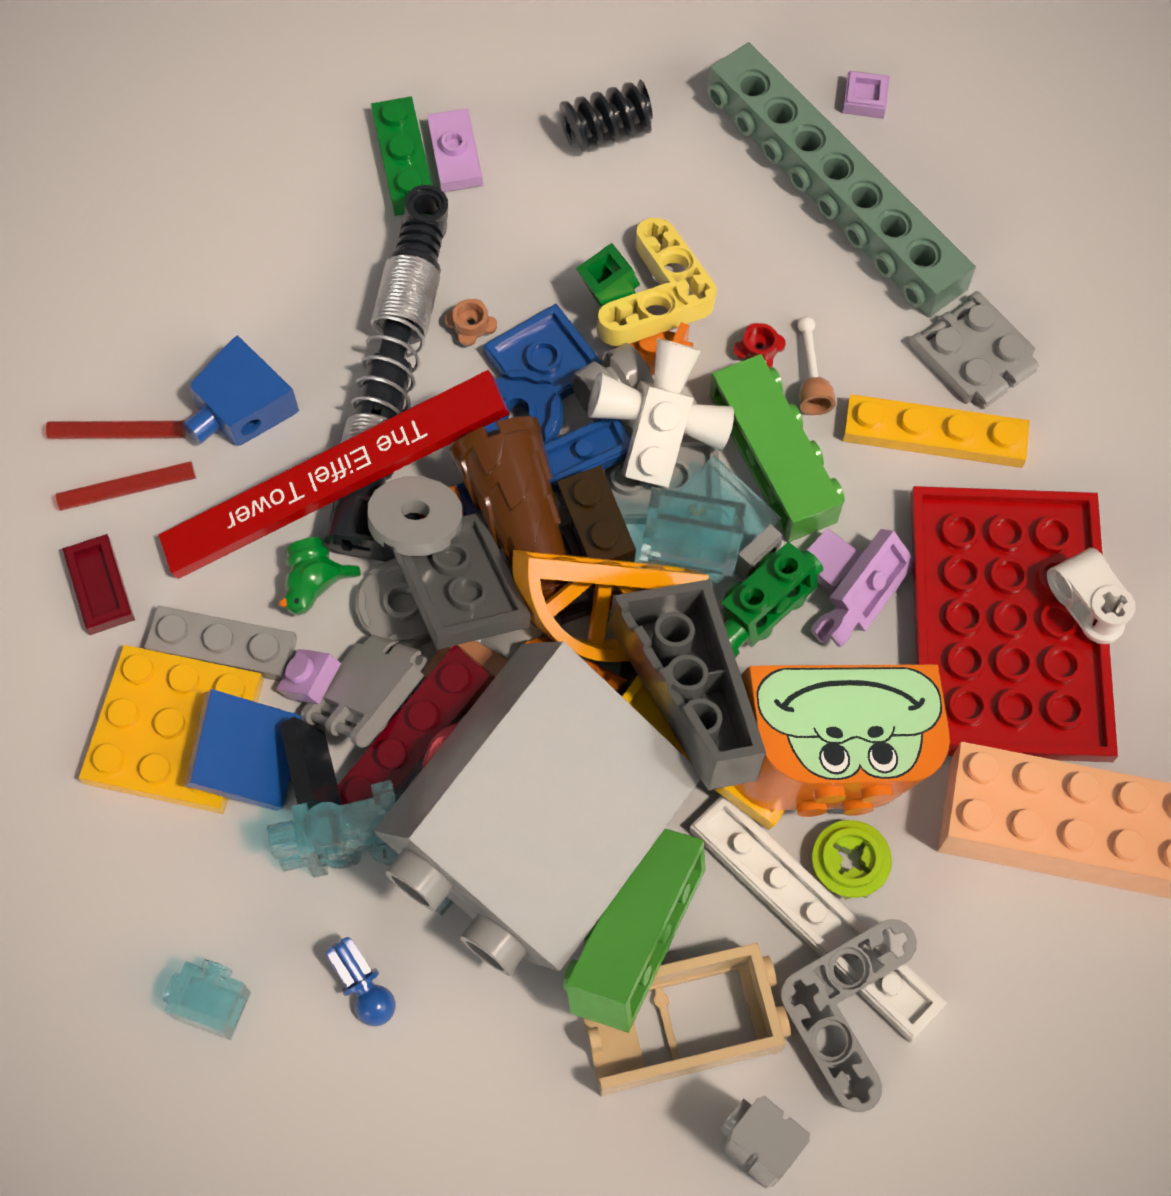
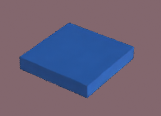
(543, 345)
(240, 751)

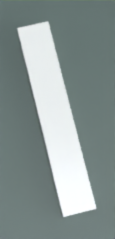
(813, 913)

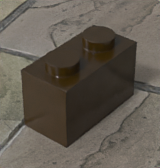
(595, 516)

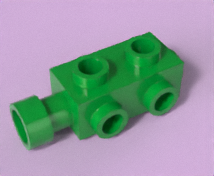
(765, 592)

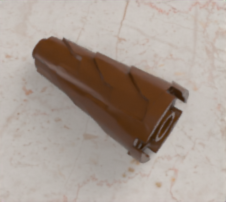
(512, 488)

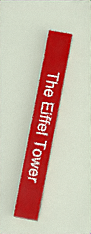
(333, 474)

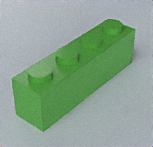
(777, 449)
(635, 933)

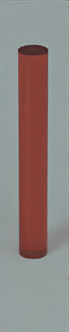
(115, 429)
(125, 485)

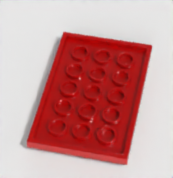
(1004, 646)

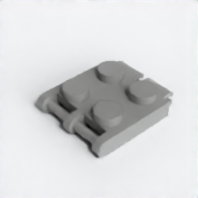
(977, 353)
(367, 689)

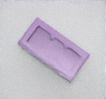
(454, 150)

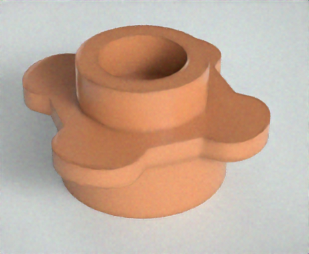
(466, 311)

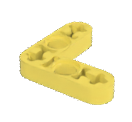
(615, 319)

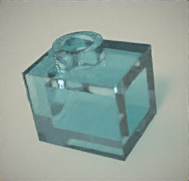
(206, 998)

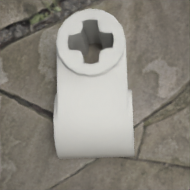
(1092, 593)

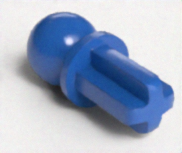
(374, 1003)

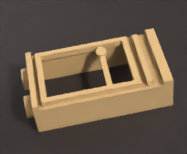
(619, 1055)

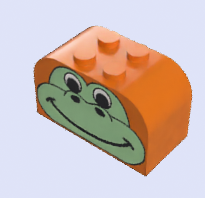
(844, 734)

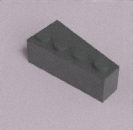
(693, 677)

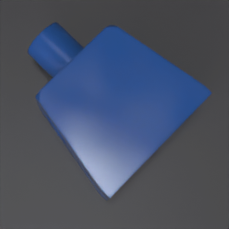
(238, 396)

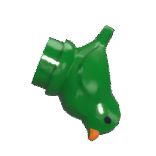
(311, 574)

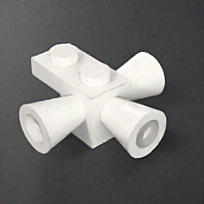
(660, 414)

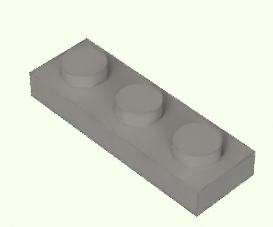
(222, 641)

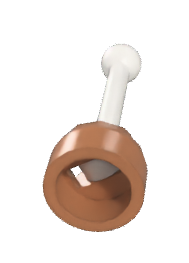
(816, 393)

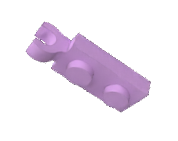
(865, 588)

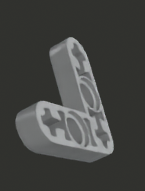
(833, 992)

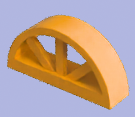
(581, 574)

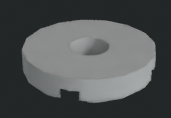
(414, 495)
(374, 608)

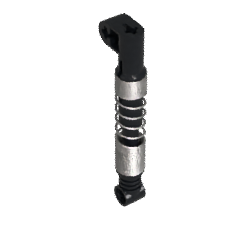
(400, 319)

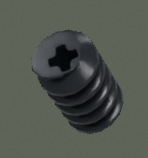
(607, 115)

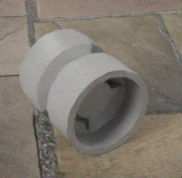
(621, 364)

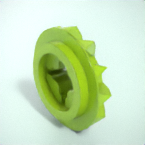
(847, 837)

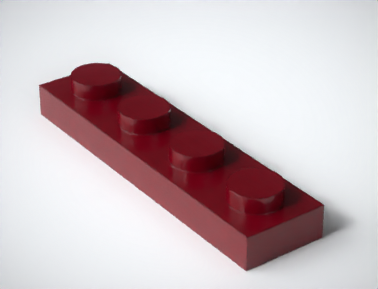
(405, 740)

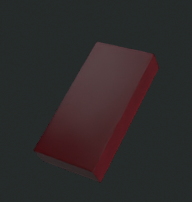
(98, 584)

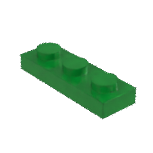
(400, 148)

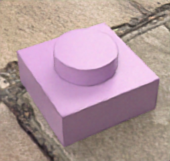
(308, 676)

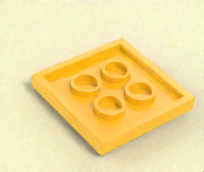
(152, 725)

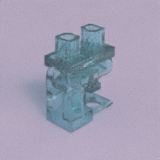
(333, 833)

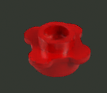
(760, 335)

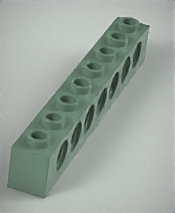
(815, 156)

